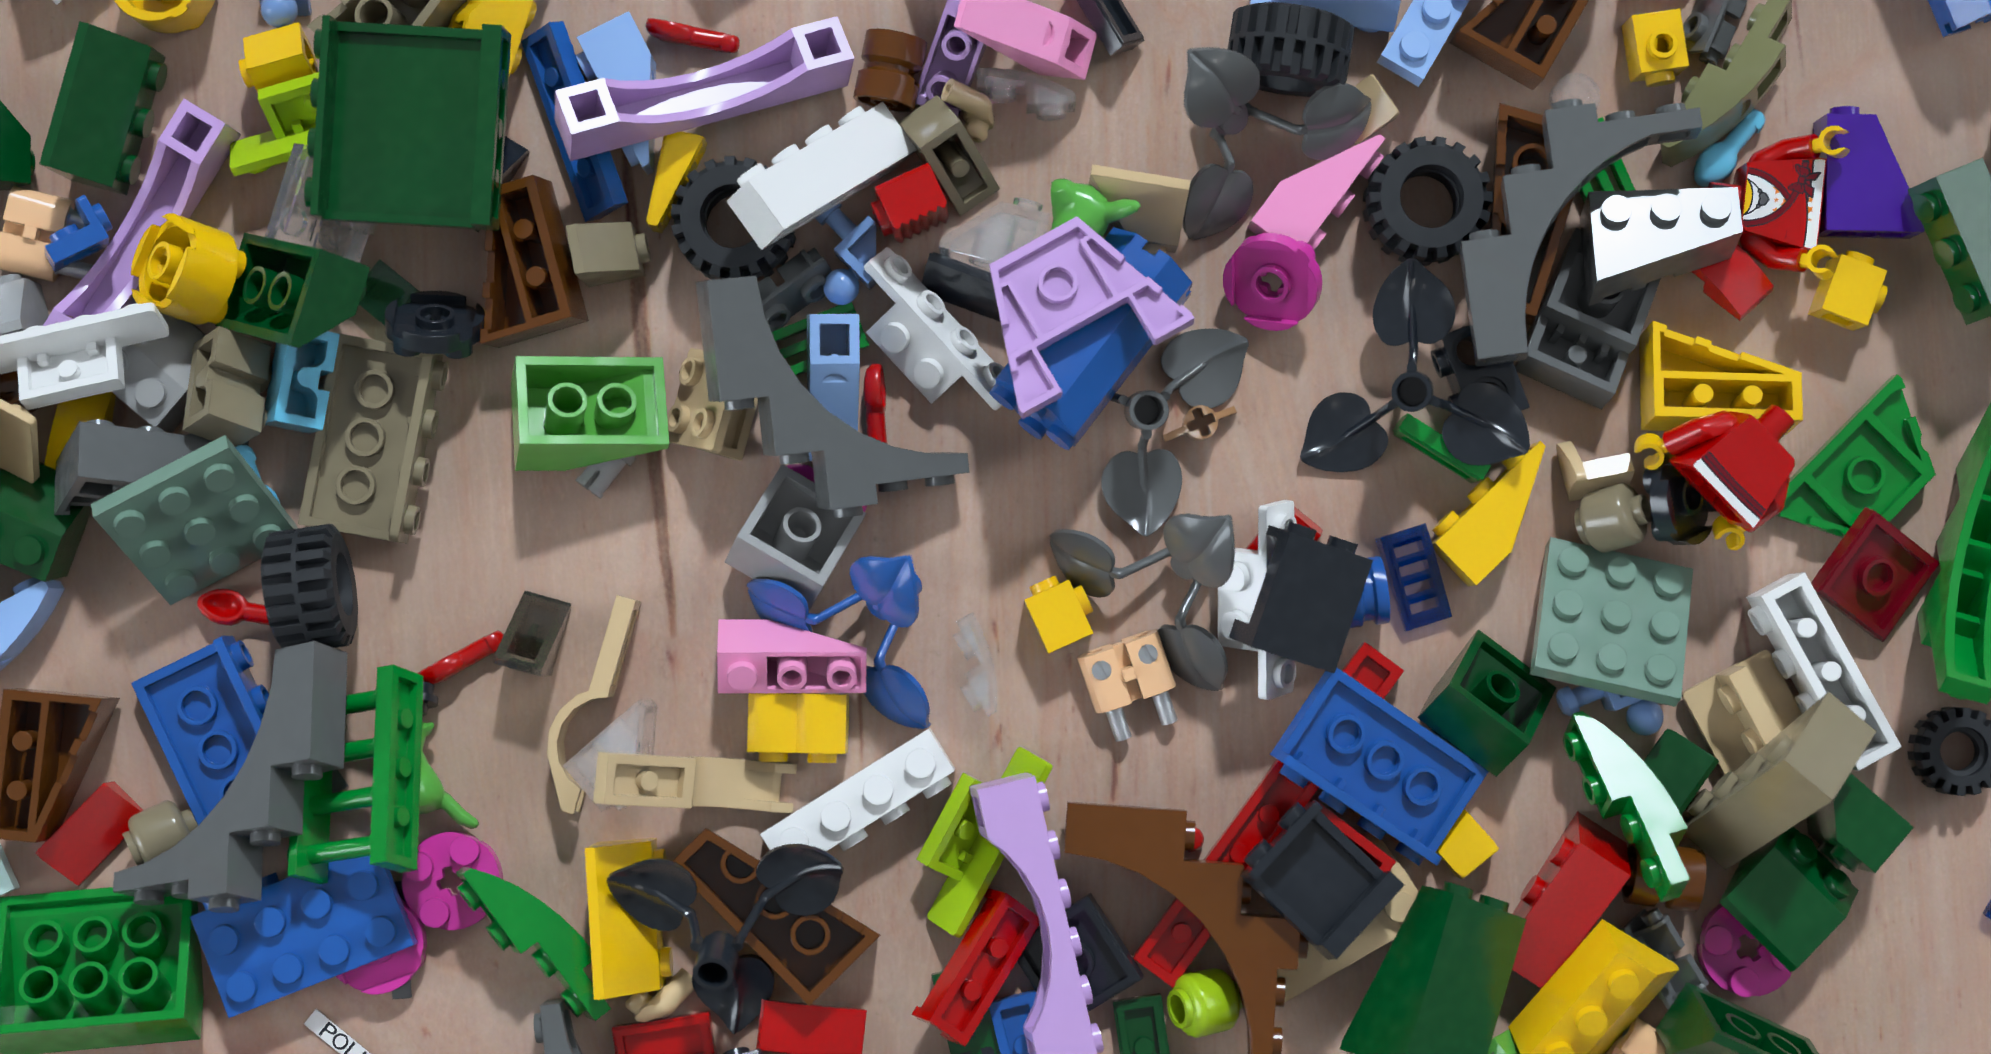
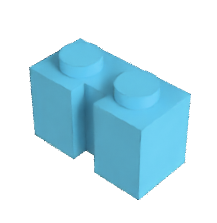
(293, 392)

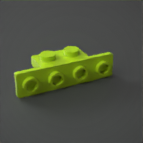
(290, 118)
(963, 854)

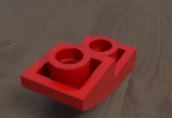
(1735, 283)
(810, 1029)

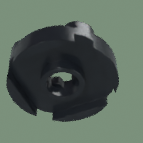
(434, 325)
(1676, 506)

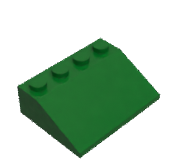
(97, 972)

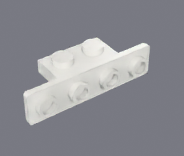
(925, 336)
(77, 355)
(1240, 595)

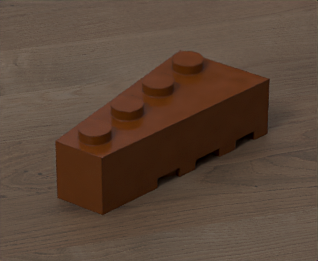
(1518, 143)
(799, 948)

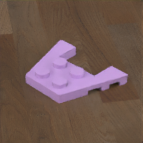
(1062, 286)

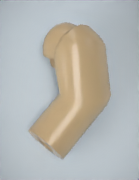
(975, 106)
(664, 1002)

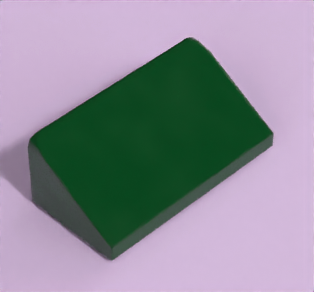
(1680, 767)

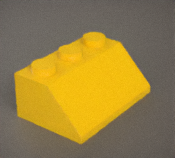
(623, 951)
(1592, 995)

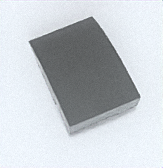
(1582, 345)

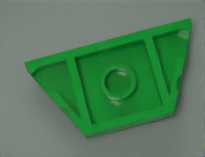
(1866, 463)

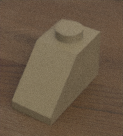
(951, 154)
(607, 252)

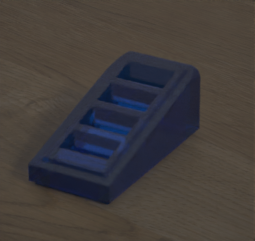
(1432, 572)

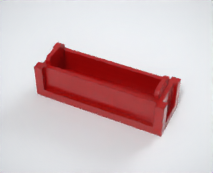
(978, 967)

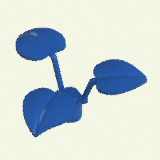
(890, 595)

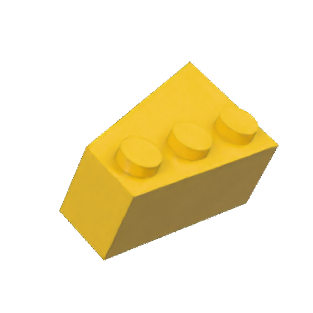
(1694, 379)

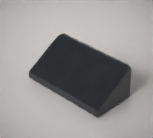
(961, 285)

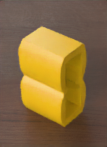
(798, 724)

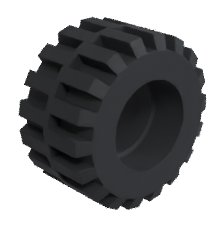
(1293, 46)
(1449, 167)
(691, 231)
(309, 587)

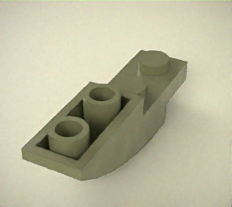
(1735, 90)

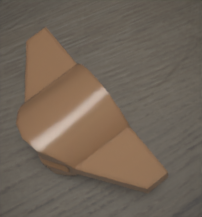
(1199, 423)

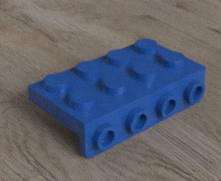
(205, 718)
(1378, 765)
(303, 933)

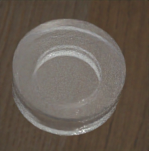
(1576, 87)

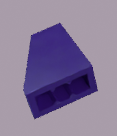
(1866, 188)

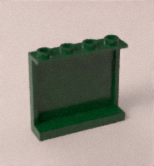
(408, 124)

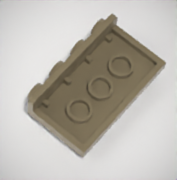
(373, 441)

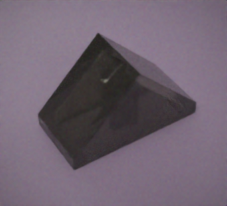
(534, 635)

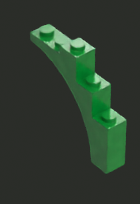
(1958, 606)

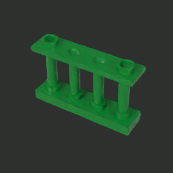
(392, 794)

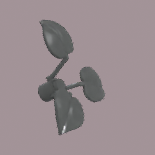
(1218, 97)
(1206, 372)
(1200, 551)

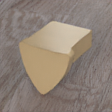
(1593, 474)

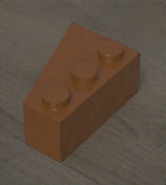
(1520, 36)
(529, 268)
(44, 756)

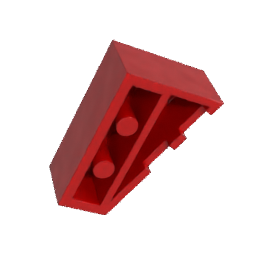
(1568, 896)

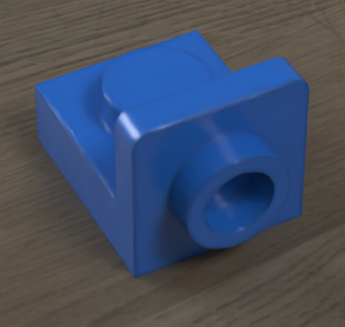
(74, 244)

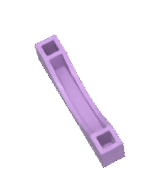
(623, 113)
(177, 178)
(1014, 822)

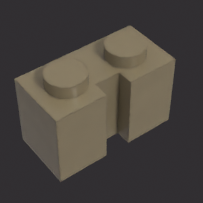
(226, 385)

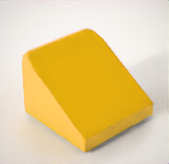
(1466, 846)

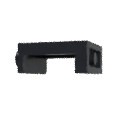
(1306, 598)
(1319, 880)

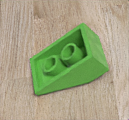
(586, 410)

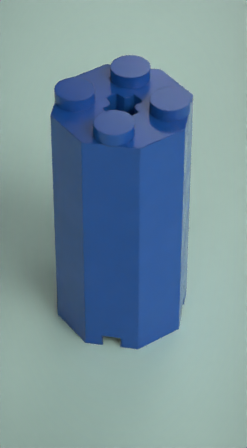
(1099, 356)

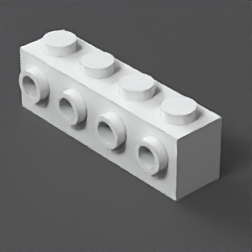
(819, 175)
(1816, 656)
(867, 796)

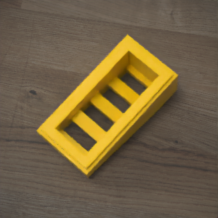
(678, 157)

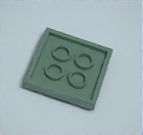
(193, 519)
(1612, 622)

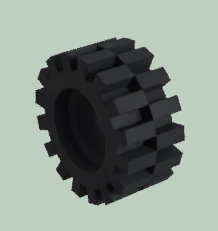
(1928, 745)

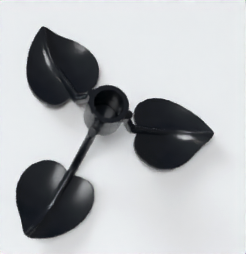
(1483, 424)
(729, 984)

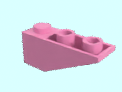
(1030, 35)
(1307, 198)
(785, 659)

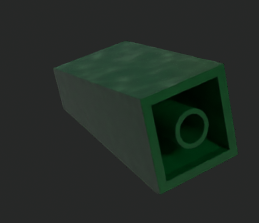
(1440, 977)

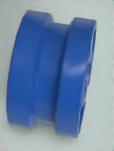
(1375, 598)

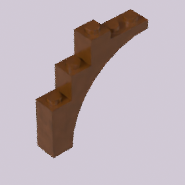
(1253, 944)

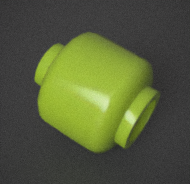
(1204, 1002)

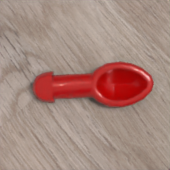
(692, 36)
(875, 402)
(230, 608)
(462, 659)

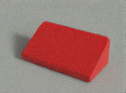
(90, 833)

